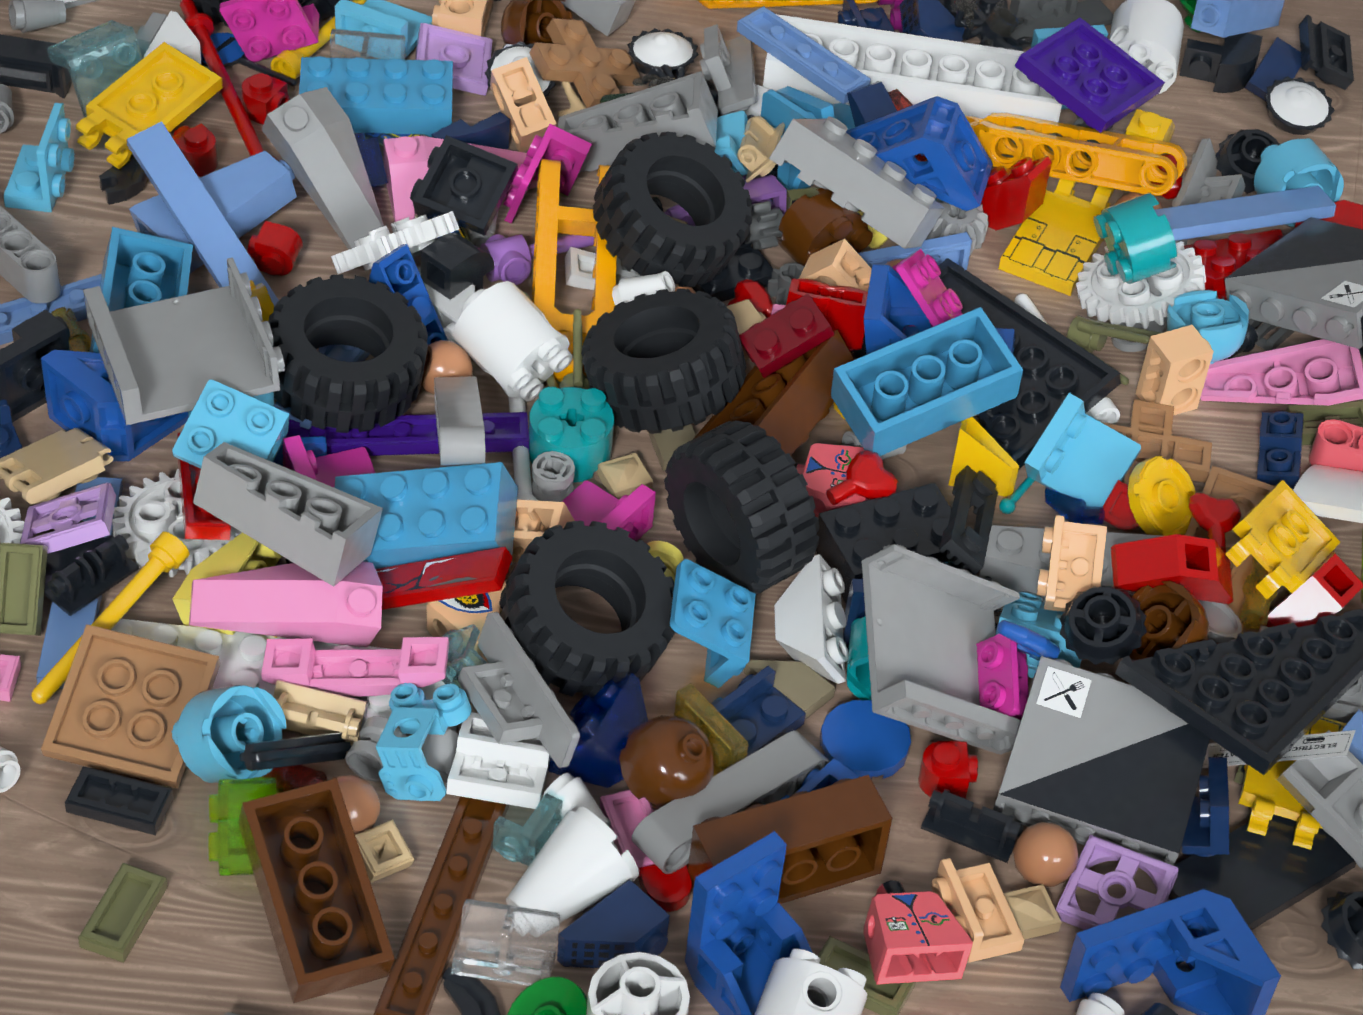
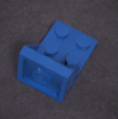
(936, 128)
(893, 307)
(84, 399)
(740, 927)
(1202, 929)

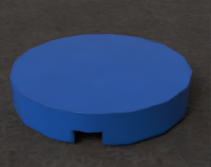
(865, 739)

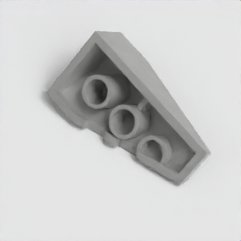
(325, 158)

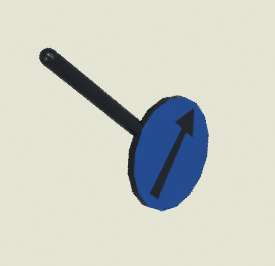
(231, 53)

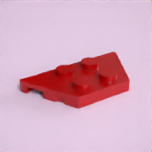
(1229, 254)

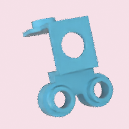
(404, 768)

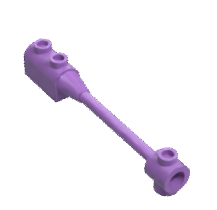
(513, 255)

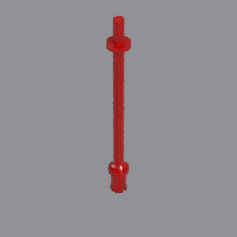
(202, 28)

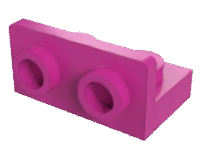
(1002, 676)

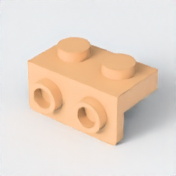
(1073, 561)
(980, 908)

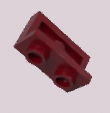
(786, 335)

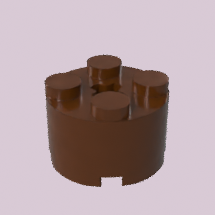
(818, 223)

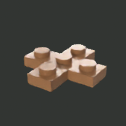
(578, 60)
(1152, 429)

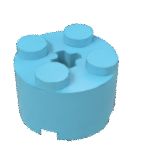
(1296, 166)
(219, 726)

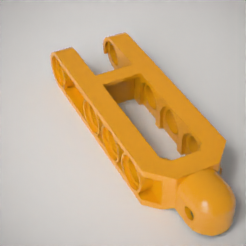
(1115, 163)
(574, 221)

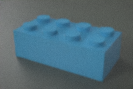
(385, 93)
(142, 270)
(926, 382)
(437, 511)

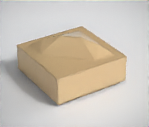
(624, 475)
(384, 851)
(1033, 911)

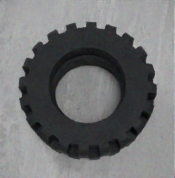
(691, 178)
(357, 316)
(665, 360)
(742, 506)
(614, 569)

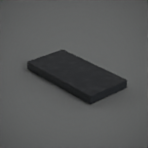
(1264, 871)

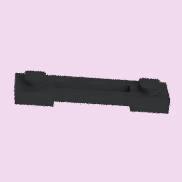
(968, 544)

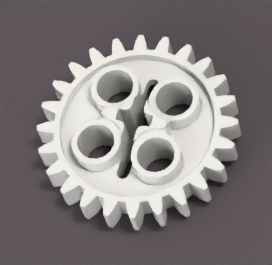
(415, 233)
(1140, 301)
(157, 510)

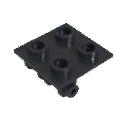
(86, 571)

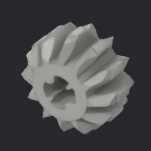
(956, 221)

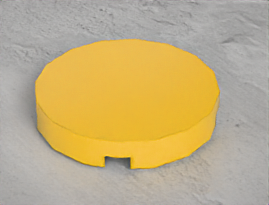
(1160, 496)

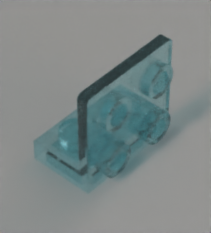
(97, 58)

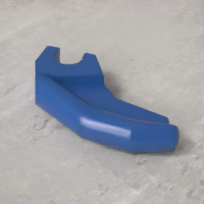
(1028, 641)

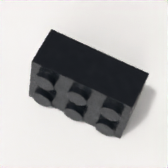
(862, 529)

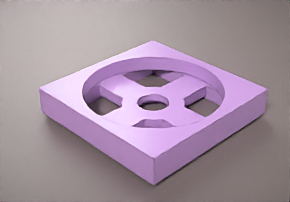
(48, 515)
(1099, 851)

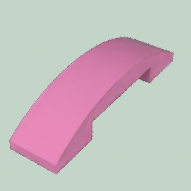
(356, 671)

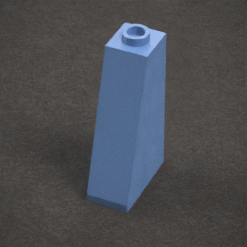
(1236, 17)
(242, 191)

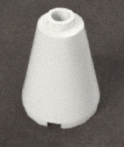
(574, 867)

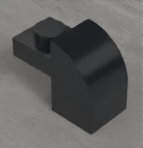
(1224, 65)
(454, 265)

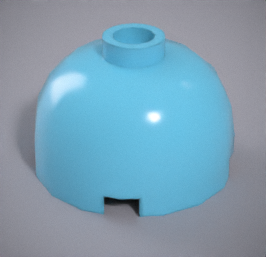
(1216, 319)

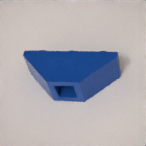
(401, 274)

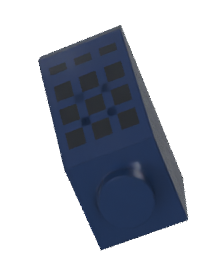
(929, 19)
(615, 926)

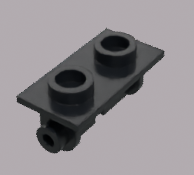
(972, 827)

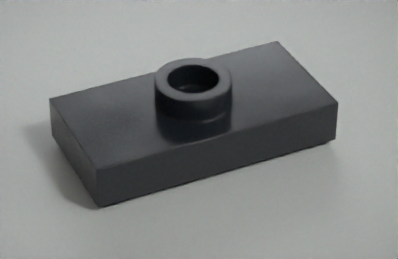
(119, 800)

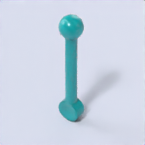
(1008, 505)

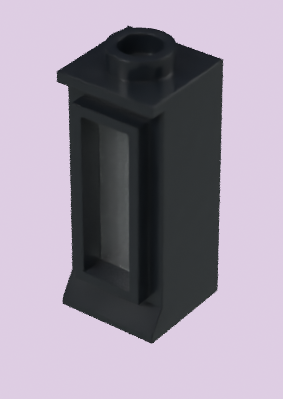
(28, 66)

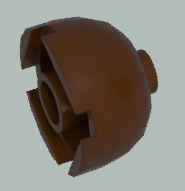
(528, 20)
(1171, 619)
(667, 760)

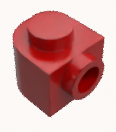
(263, 95)
(198, 147)
(275, 248)
(949, 767)

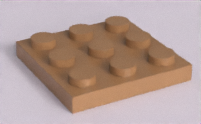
(124, 705)

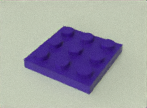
(1089, 74)

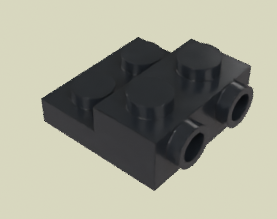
(463, 182)
(21, 361)

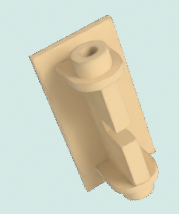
(758, 146)
(319, 711)

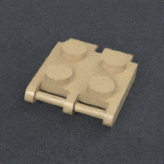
(54, 465)

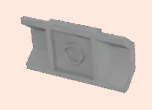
(1334, 795)

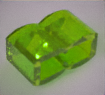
(224, 808)

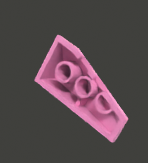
(407, 162)
(1296, 374)
(291, 604)

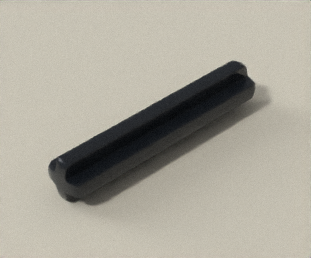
(294, 751)

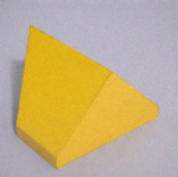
(982, 453)

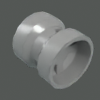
(552, 476)
(363, 756)

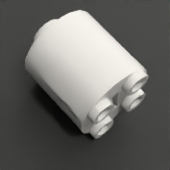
(1151, 35)
(511, 339)
(638, 986)
(807, 988)

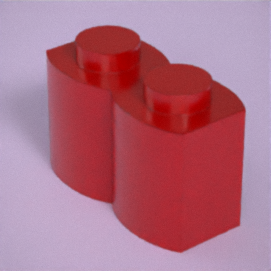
(840, 306)

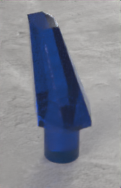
(1074, 509)

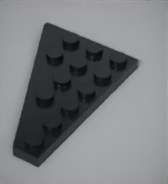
(1049, 363)
(1257, 689)

